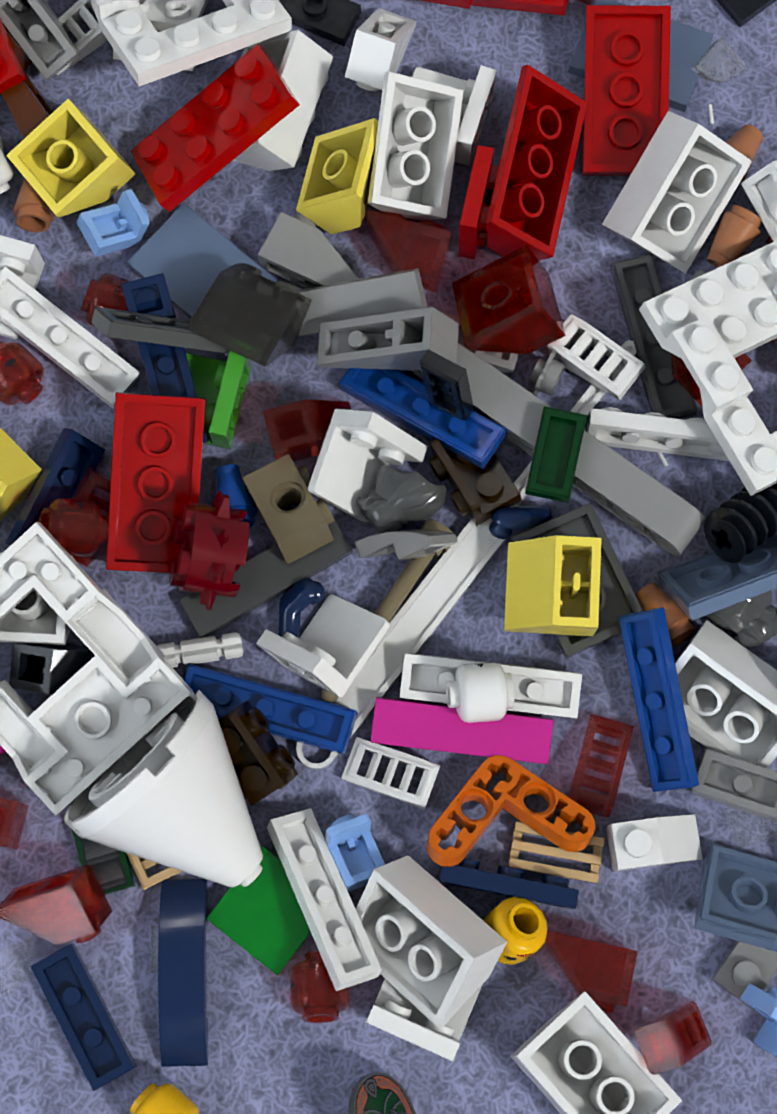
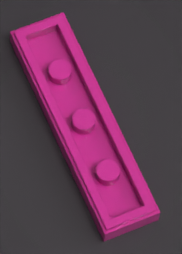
(441, 729)

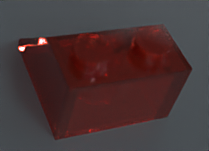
(508, 305)

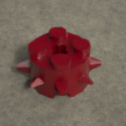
(210, 550)

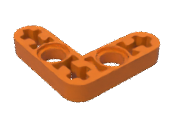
(510, 797)

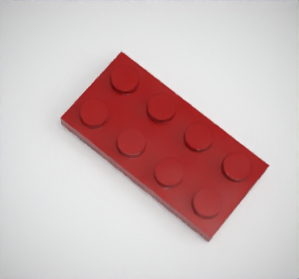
(623, 84)
(214, 128)
(152, 477)

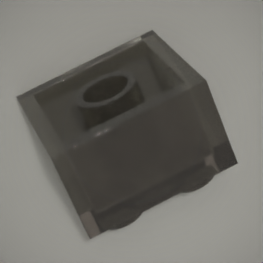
(251, 314)

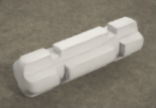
(203, 649)

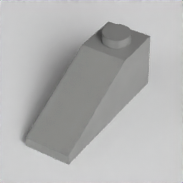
(38, 34)
(302, 254)
(387, 340)

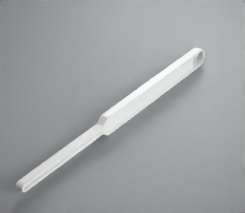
(434, 599)

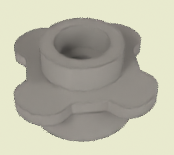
(547, 374)

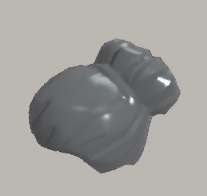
(400, 499)
(751, 619)

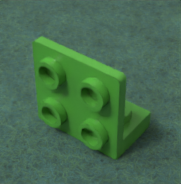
(224, 389)

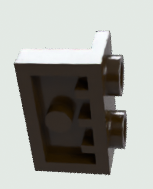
(475, 489)
(255, 754)

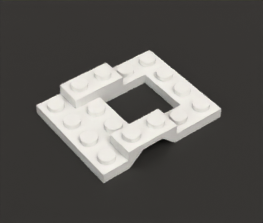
(156, 54)
(708, 327)
(102, 705)

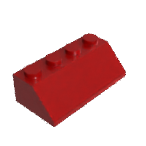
(535, 166)

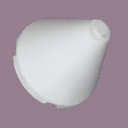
(175, 801)

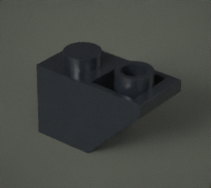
(46, 666)

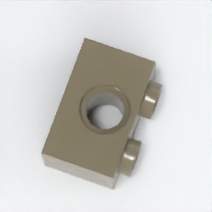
(296, 530)

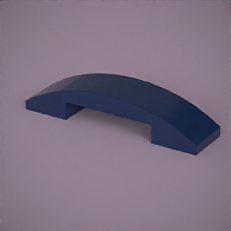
(164, 365)
(183, 972)

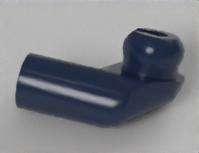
(517, 519)
(295, 601)

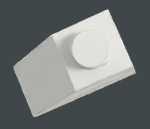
(378, 48)
(653, 842)

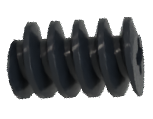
(742, 523)

